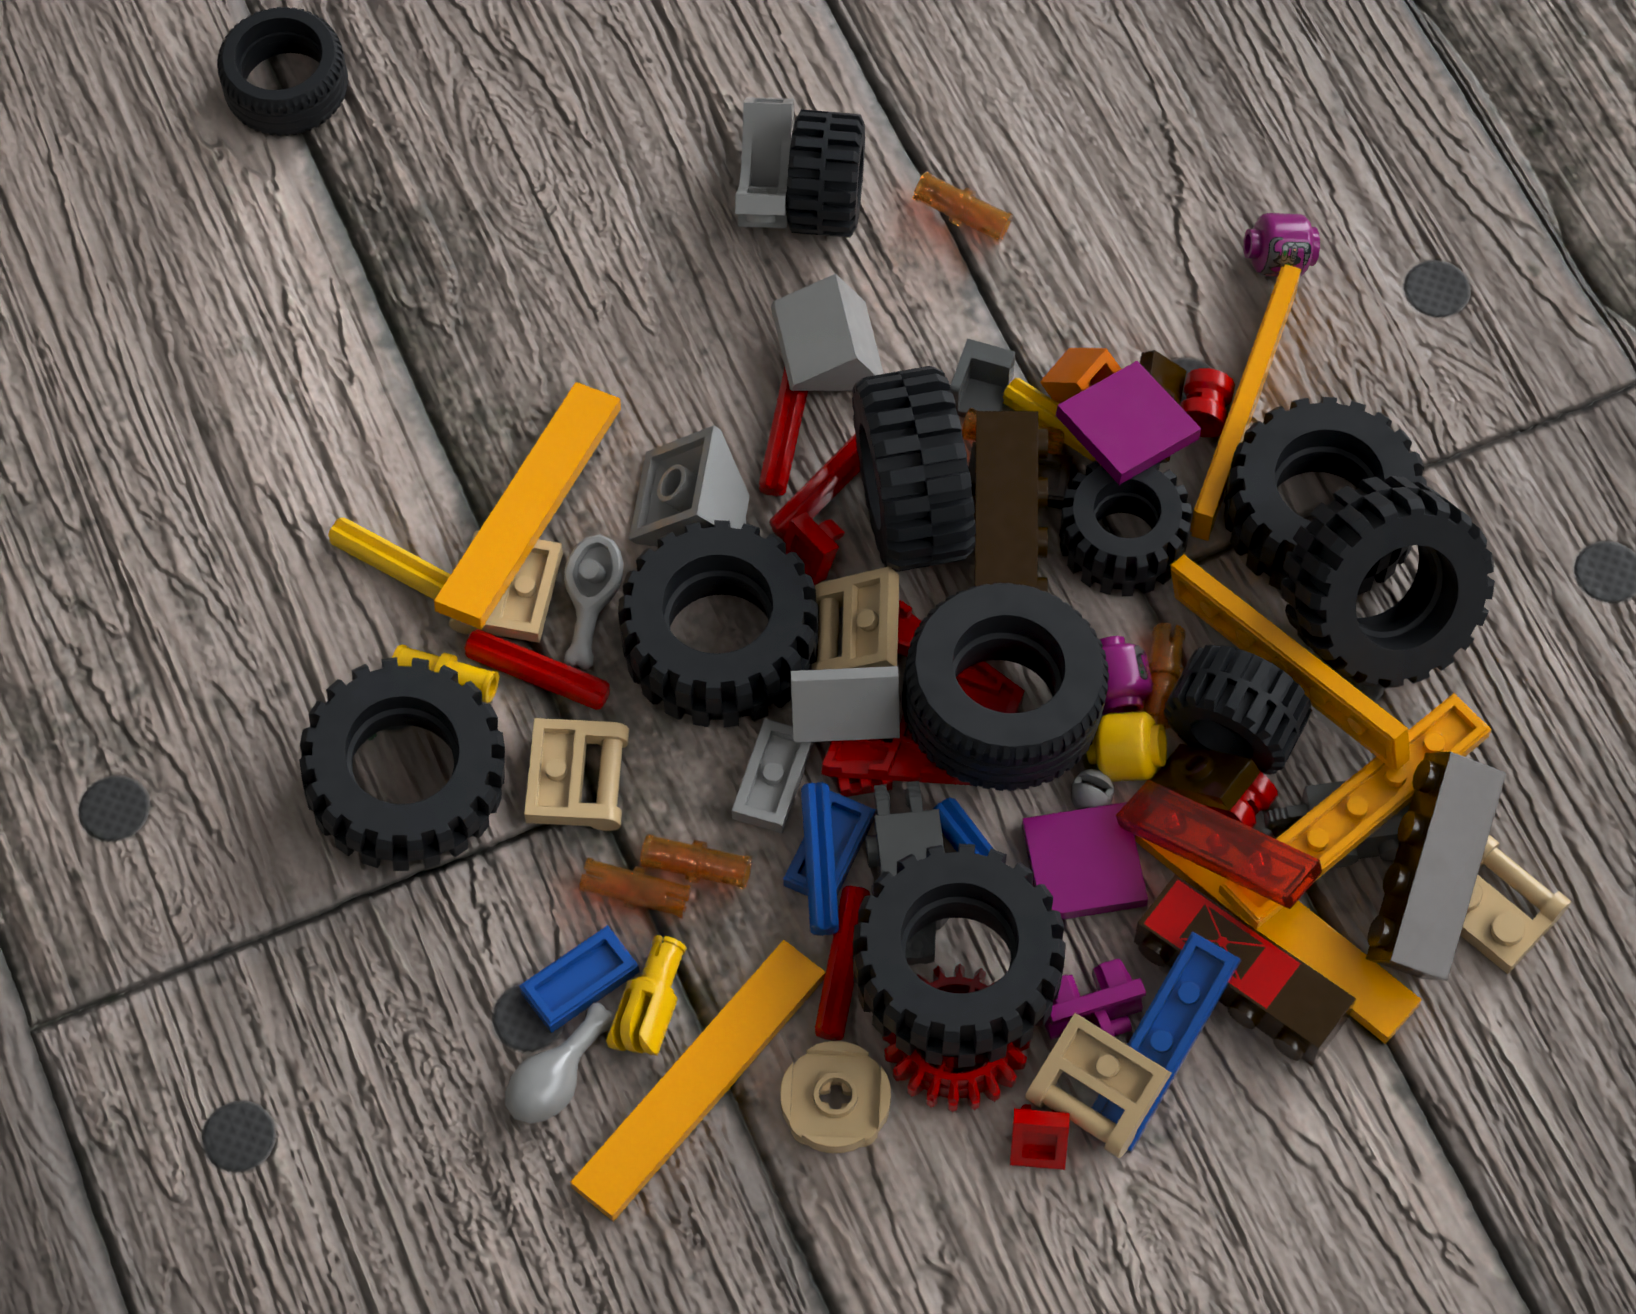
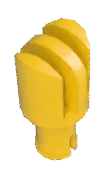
(648, 1001)

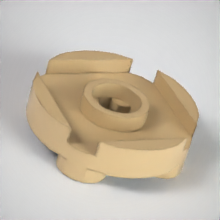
(856, 1121)

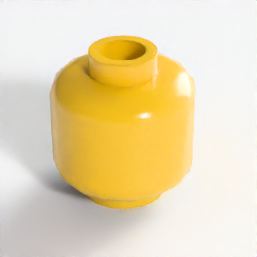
(1128, 746)

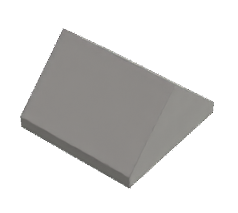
(825, 337)
(845, 704)

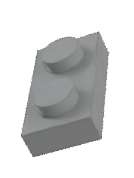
(771, 777)

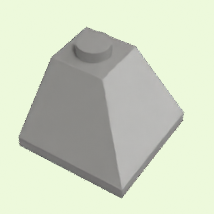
(687, 485)

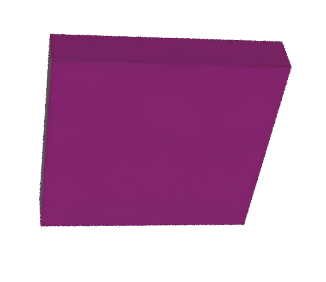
(1128, 422)
(1085, 861)

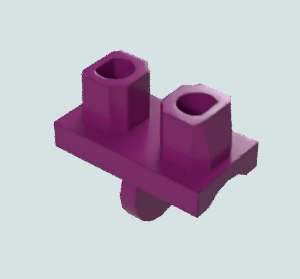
(1107, 1008)

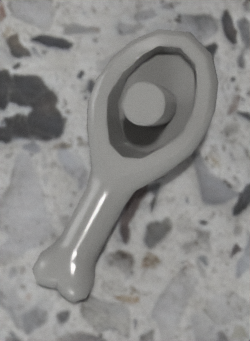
(591, 580)
(549, 1079)

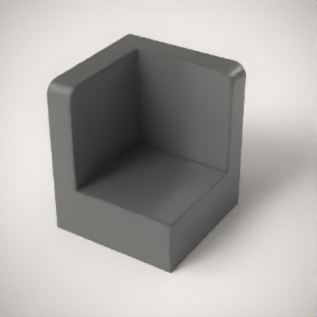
(982, 377)

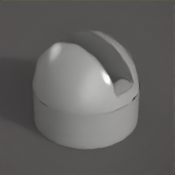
(1088, 796)

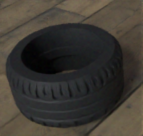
(277, 33)

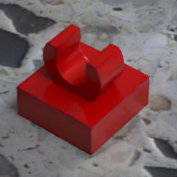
(813, 544)
(1039, 1138)

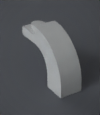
(764, 162)

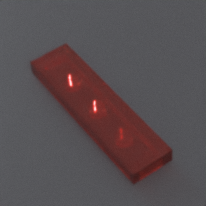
(1219, 844)

